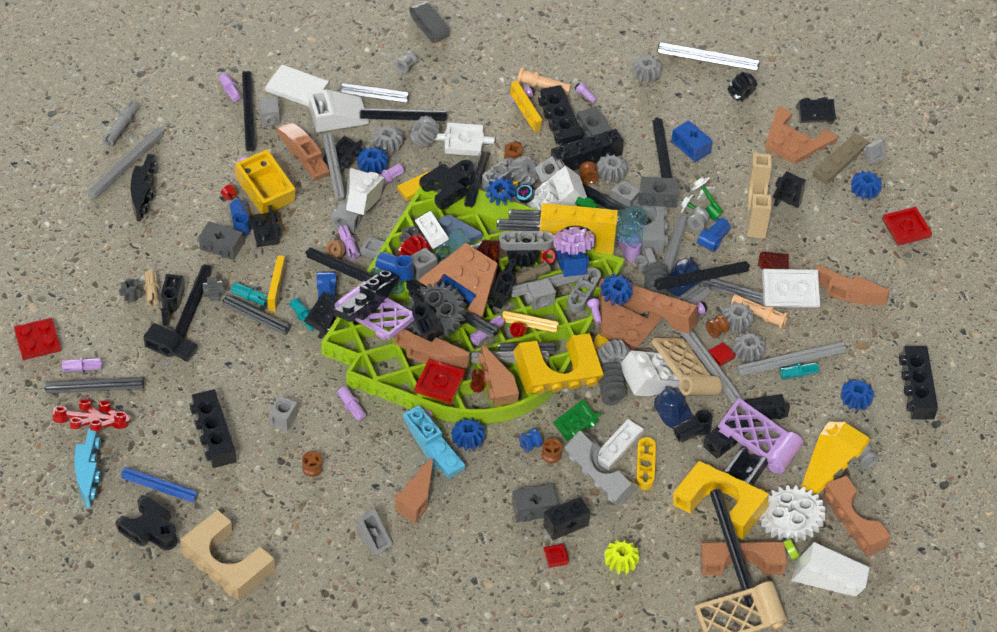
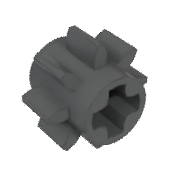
(407, 232)
(212, 288)
(131, 290)

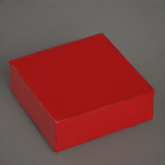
(722, 354)
(556, 555)

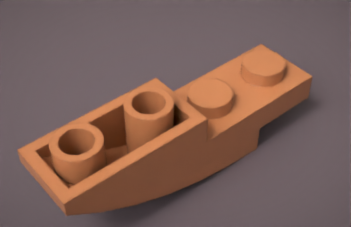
(305, 149)
(855, 291)
(438, 350)

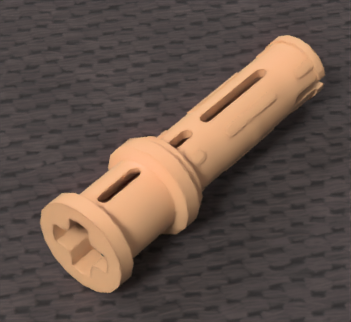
(535, 80)
(767, 313)

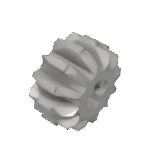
(646, 68)
(424, 131)
(387, 139)
(611, 168)
(524, 171)
(738, 316)
(749, 347)
(613, 352)

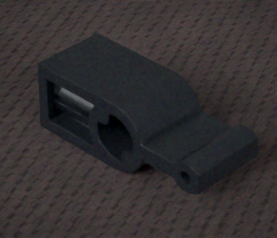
(502, 285)
(171, 296)
(428, 323)
(168, 343)
(718, 443)

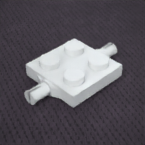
(464, 139)

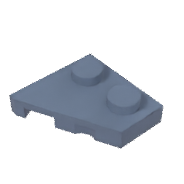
(451, 223)

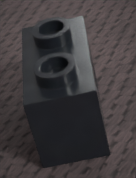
(566, 518)

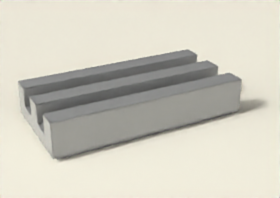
(695, 294)

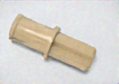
(151, 287)

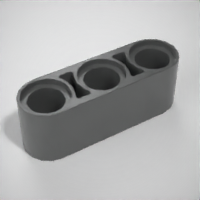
(429, 21)

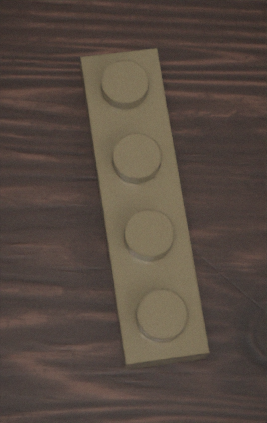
(840, 159)

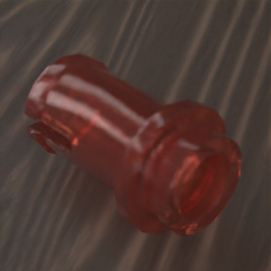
(477, 383)

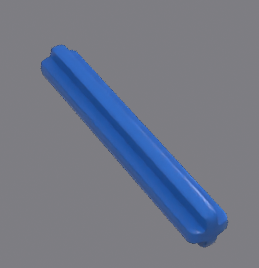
(159, 484)

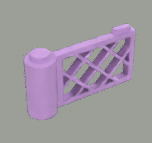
(378, 327)
(779, 454)

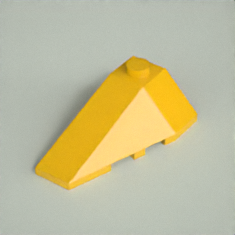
(833, 450)

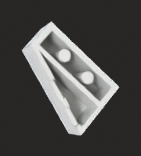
(363, 190)
(830, 571)

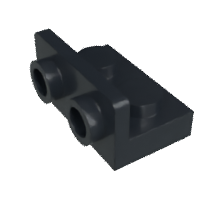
(816, 110)
(789, 189)
(265, 228)
(322, 314)
(770, 406)

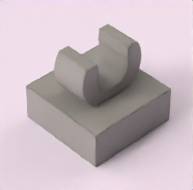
(875, 151)
(371, 247)
(645, 259)

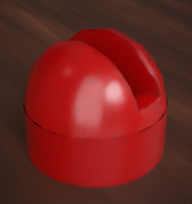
(228, 192)
(550, 252)
(518, 329)

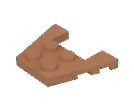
(791, 143)
(471, 271)
(625, 324)

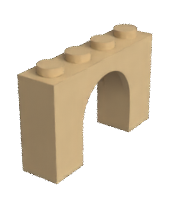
(758, 201)
(234, 578)

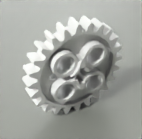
(793, 514)

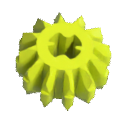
(621, 556)

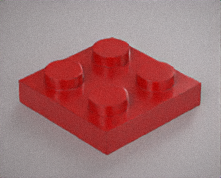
(907, 226)
(37, 338)
(440, 381)

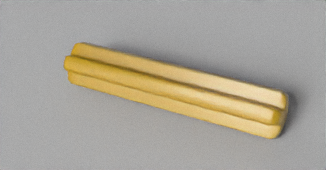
(531, 321)

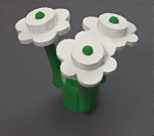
(713, 208)

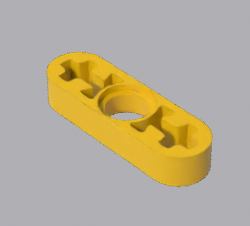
(641, 470)

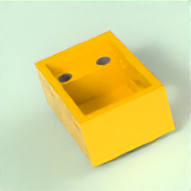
(264, 181)

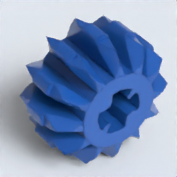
(372, 160)
(866, 185)
(497, 186)
(612, 285)
(857, 394)
(468, 434)

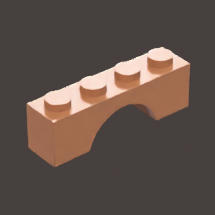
(678, 313)
(869, 535)
(767, 556)

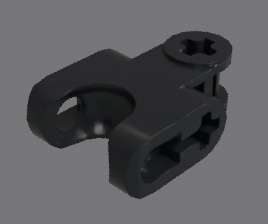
(451, 182)
(151, 526)

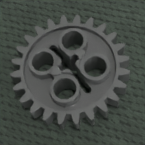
(455, 304)

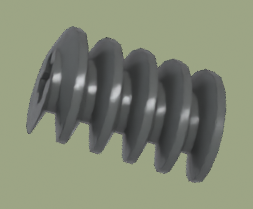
(653, 272)
(612, 383)

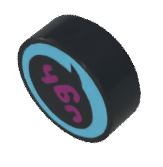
(525, 193)

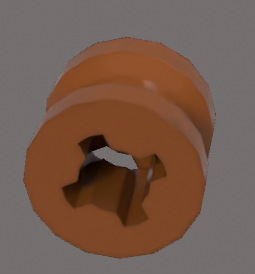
(513, 150)
(588, 173)
(717, 326)
(555, 447)
(311, 458)

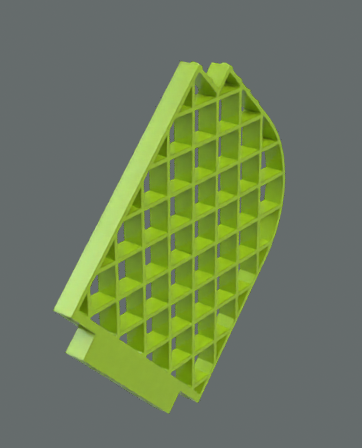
(480, 216)

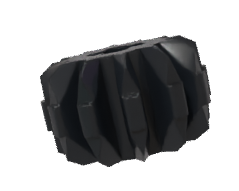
(742, 86)
(523, 257)

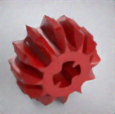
(413, 245)

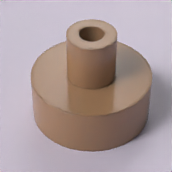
(335, 248)

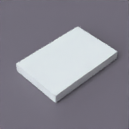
(295, 84)
(790, 288)

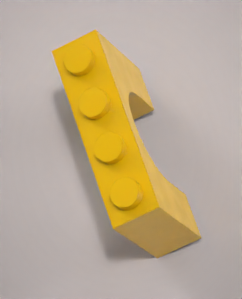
(599, 221)
(540, 378)
(704, 478)

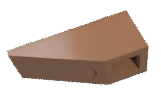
(500, 381)
(415, 497)

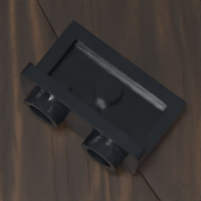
(346, 152)
(746, 466)

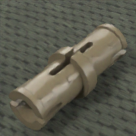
(532, 273)

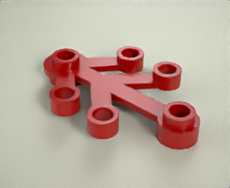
(93, 417)

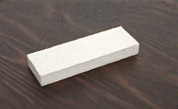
(431, 229)
(619, 444)

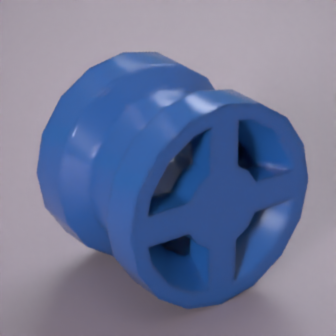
(530, 440)

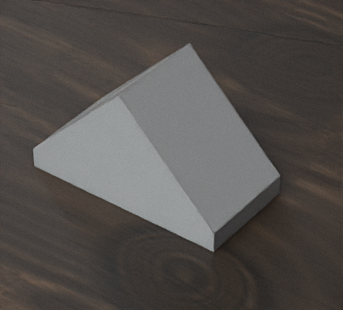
(372, 532)

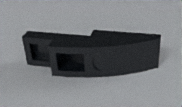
(141, 186)
(371, 296)

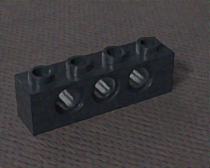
(560, 115)
(589, 149)
(918, 382)
(213, 428)

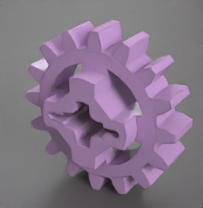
(573, 240)

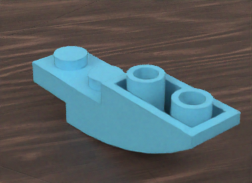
(431, 442)
(86, 467)

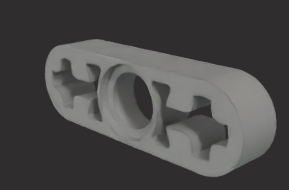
(494, 172)
(532, 235)
(583, 282)

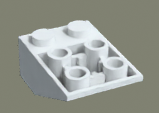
(334, 110)
(559, 189)
(648, 373)

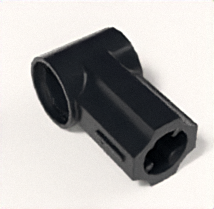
(693, 426)

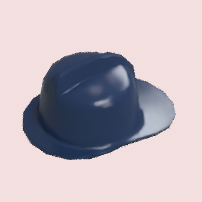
(681, 267)
(672, 407)

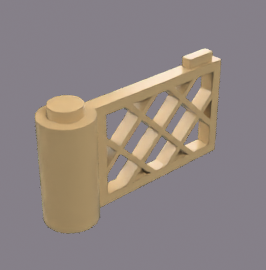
(692, 382)
(766, 604)

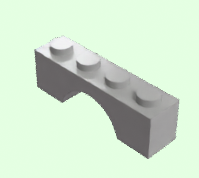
(654, 232)
(585, 451)

